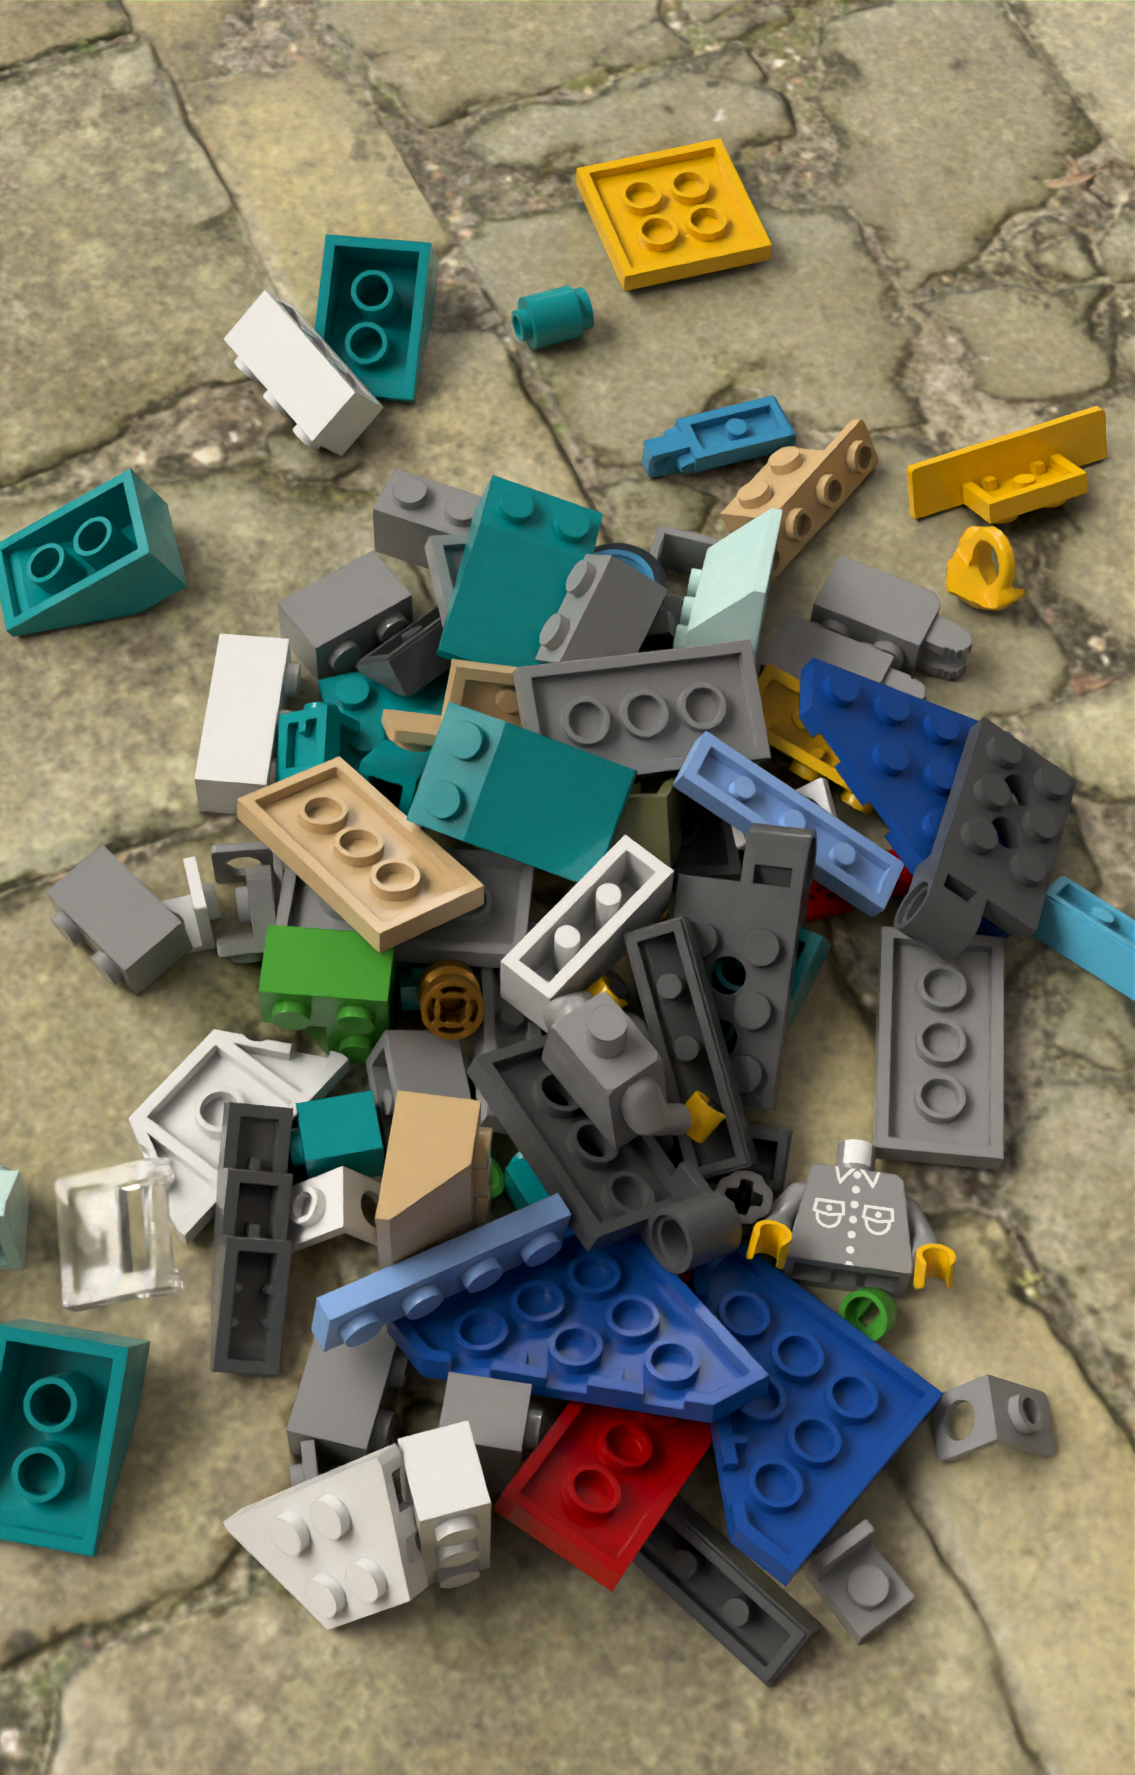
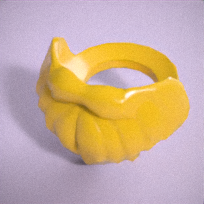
(973, 574)

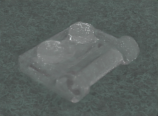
(97, 1235)

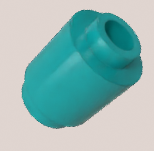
(552, 316)

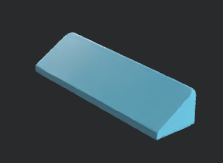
(1089, 934)

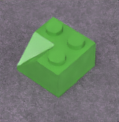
(329, 987)

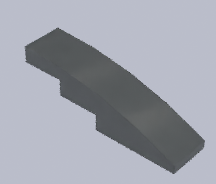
(251, 1240)

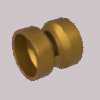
(443, 987)

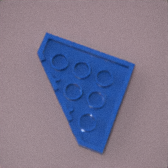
(890, 754)
(592, 1332)
(822, 1430)

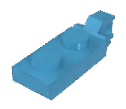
(719, 438)

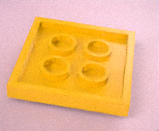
(673, 214)

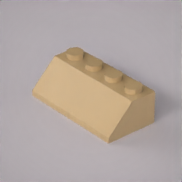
(432, 1175)

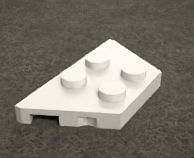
(187, 1109)
(338, 1540)

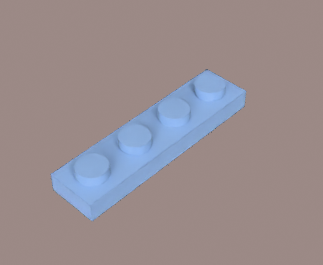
(749, 794)
(423, 1281)

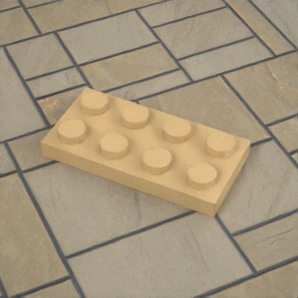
(360, 853)

